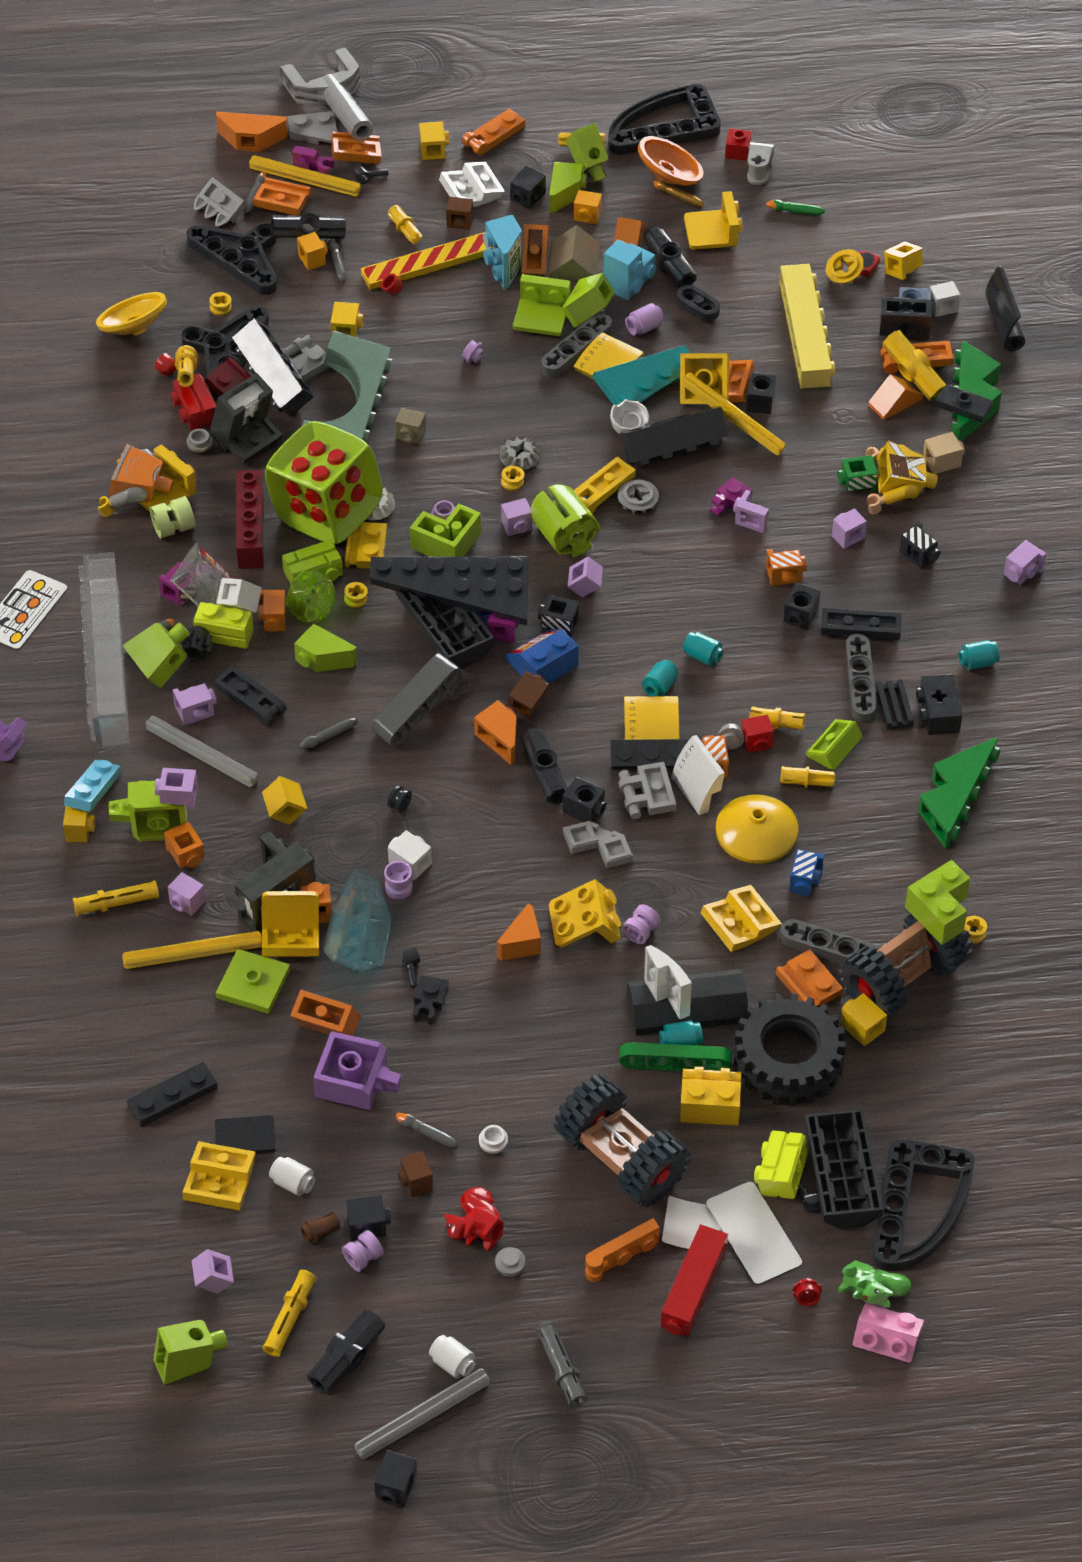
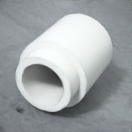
(292, 1176)
(452, 1356)

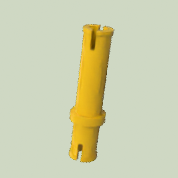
(114, 898)
(302, 1284)

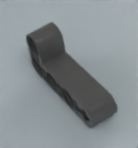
(419, 698)

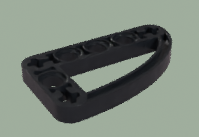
(708, 122)
(914, 1162)

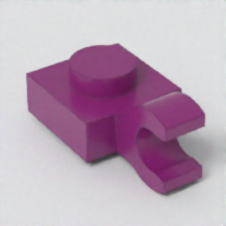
(310, 160)
(727, 495)

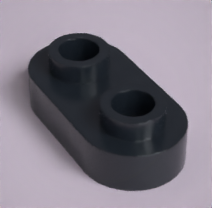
(698, 303)

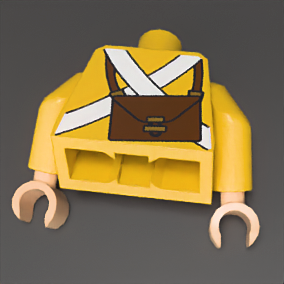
(900, 475)

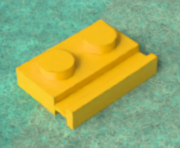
(364, 543)

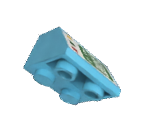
(503, 248)

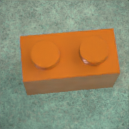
(324, 1014)

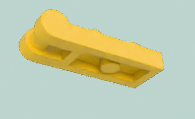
(605, 483)

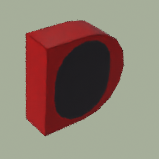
(870, 262)

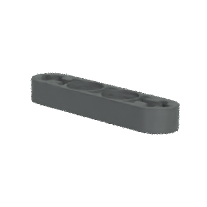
(573, 343)
(860, 678)
(830, 950)

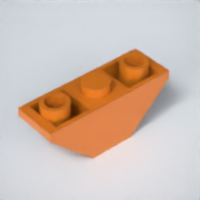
(251, 131)

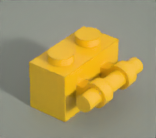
(710, 1096)

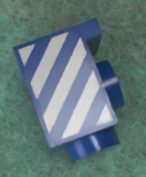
(806, 872)

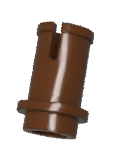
(317, 1228)

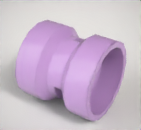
(398, 880)
(643, 921)
(362, 1250)

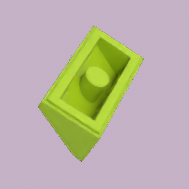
(835, 743)

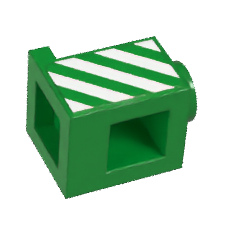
(858, 473)

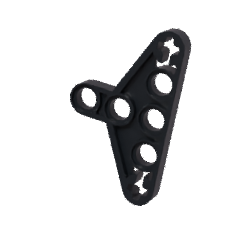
(232, 245)
(217, 355)

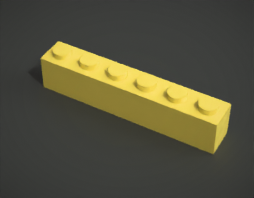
(805, 326)

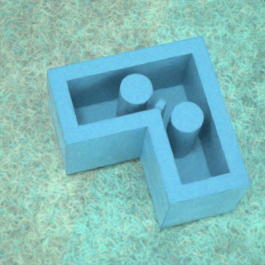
(628, 268)

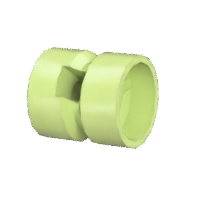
(181, 515)

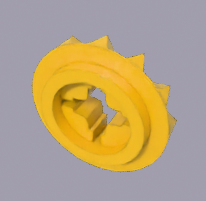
(835, 265)

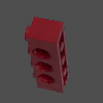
(250, 519)

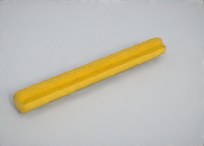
(305, 176)
(733, 414)
(192, 949)

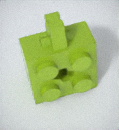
(146, 813)

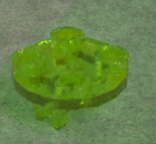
(302, 590)

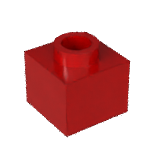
(738, 144)
(757, 733)

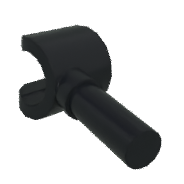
(364, 176)
(410, 958)
(809, 1200)

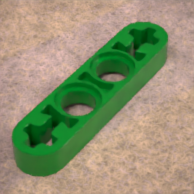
(673, 1057)

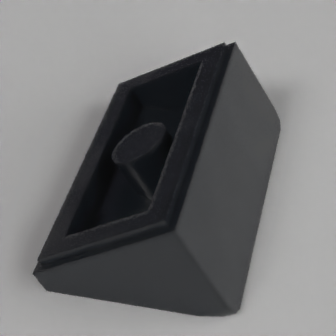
(247, 1133)

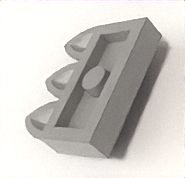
(219, 201)

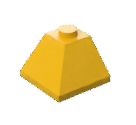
(709, 368)

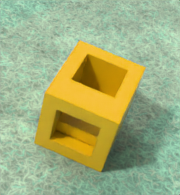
(902, 260)

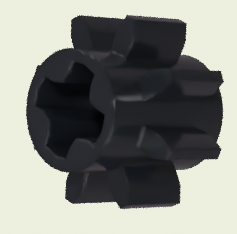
(197, 642)

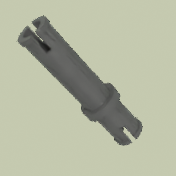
(566, 1374)

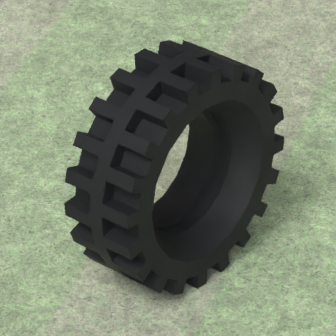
(789, 1080)

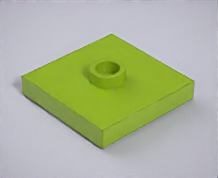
(253, 981)

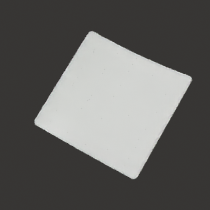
(684, 1220)

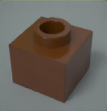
(460, 213)
(415, 1173)

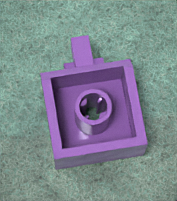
(353, 1071)

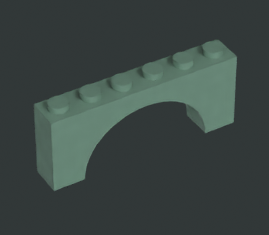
(363, 367)

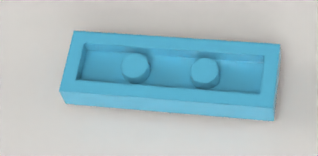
(92, 785)

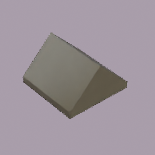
(574, 255)

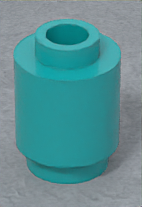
(703, 648)
(979, 654)
(660, 678)
(682, 1033)

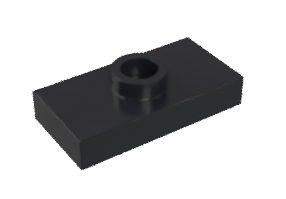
(963, 403)

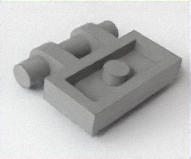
(309, 361)
(655, 786)

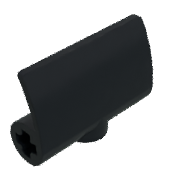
(1004, 310)

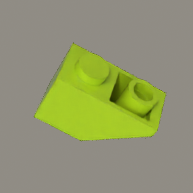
(588, 298)

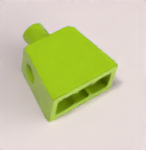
(587, 143)
(158, 651)
(185, 1349)

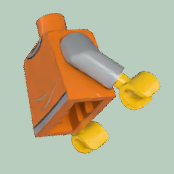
(135, 480)

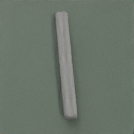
(202, 751)
(422, 1413)

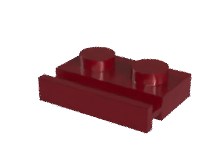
(226, 377)

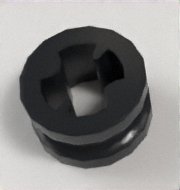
(399, 798)

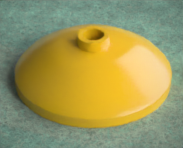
(132, 314)
(759, 838)

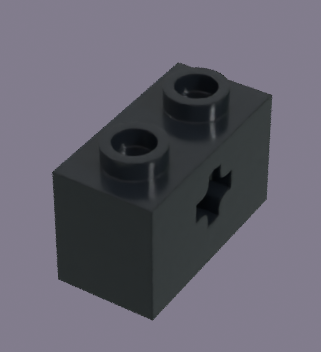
(907, 315)
(939, 704)

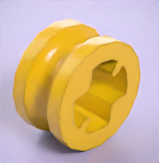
(217, 304)
(512, 484)
(351, 589)
(980, 933)

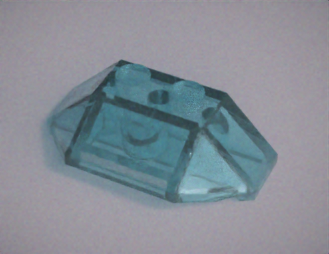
(359, 925)

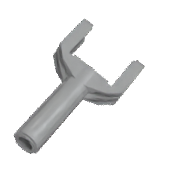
(332, 91)

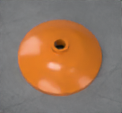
(669, 161)

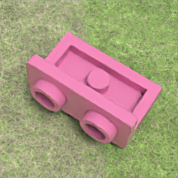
(887, 1332)

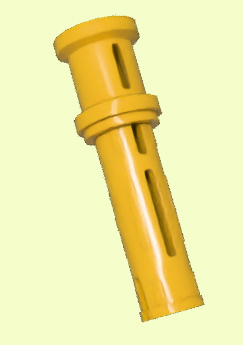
(186, 366)

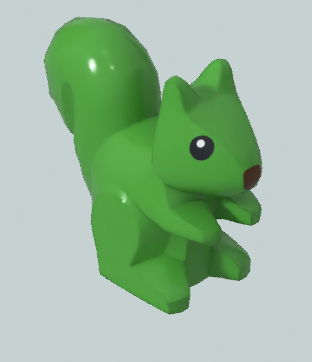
(873, 1284)

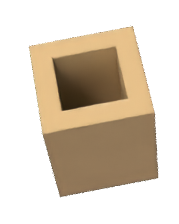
(943, 452)

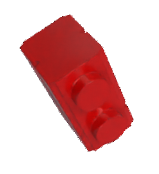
(195, 403)

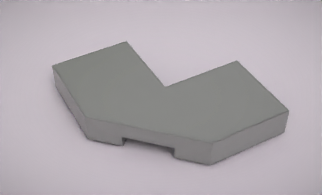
(589, 835)

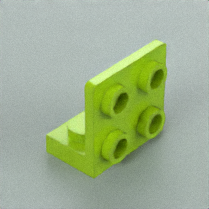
(541, 305)

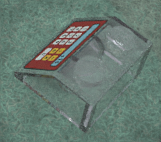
(200, 576)

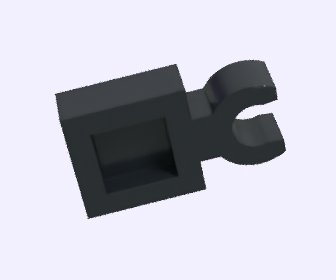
(429, 995)

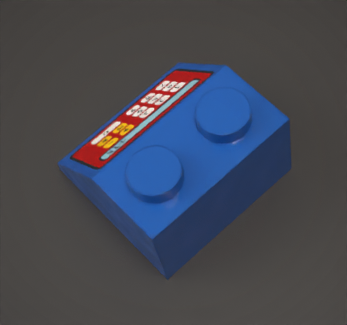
(547, 655)

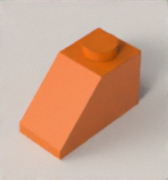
(535, 249)
(498, 730)

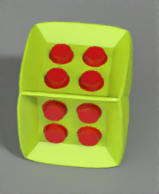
(324, 482)

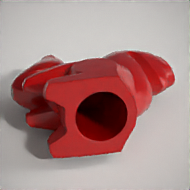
(480, 1220)

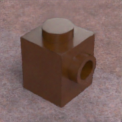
(528, 694)

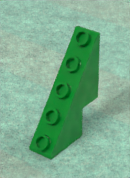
(977, 375)
(957, 785)

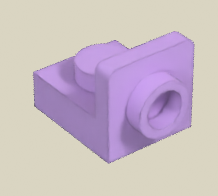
(750, 514)

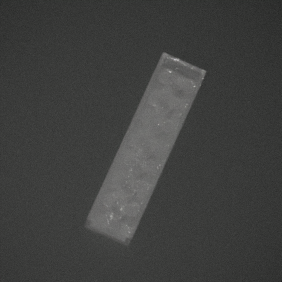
(104, 652)

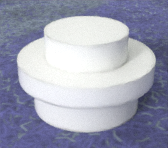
(493, 1139)

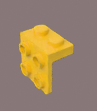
(714, 227)
(173, 468)
(583, 913)
(290, 923)

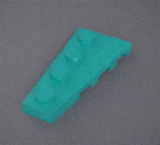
(641, 377)

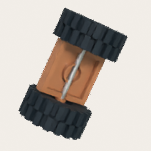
(900, 961)
(644, 1162)

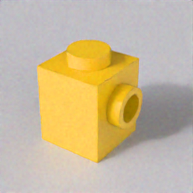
(433, 140)
(347, 318)
(284, 800)
(863, 1019)

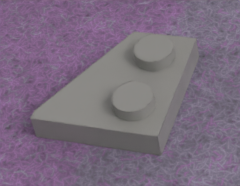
(312, 127)

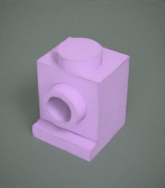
(1024, 562)
(194, 703)
(177, 787)

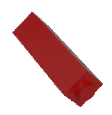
(694, 1280)

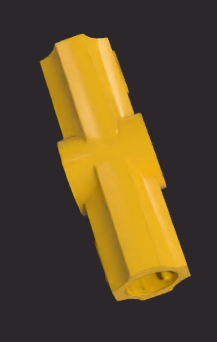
(914, 365)

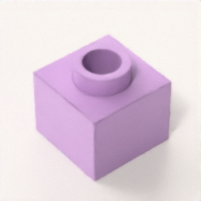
(516, 516)
(849, 528)
(585, 577)
(186, 894)
(212, 1271)

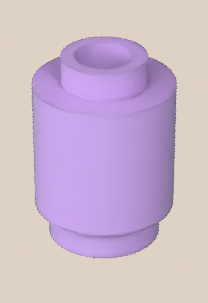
(644, 319)

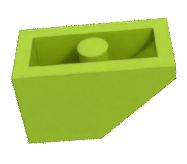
(565, 183)
(324, 651)

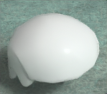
(628, 416)

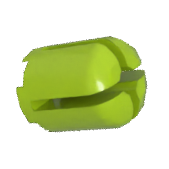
(563, 519)

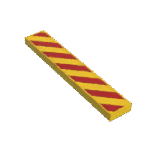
(426, 260)

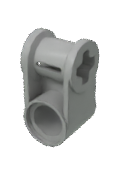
(759, 161)

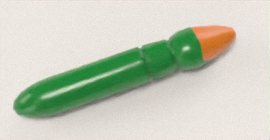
(778, 205)

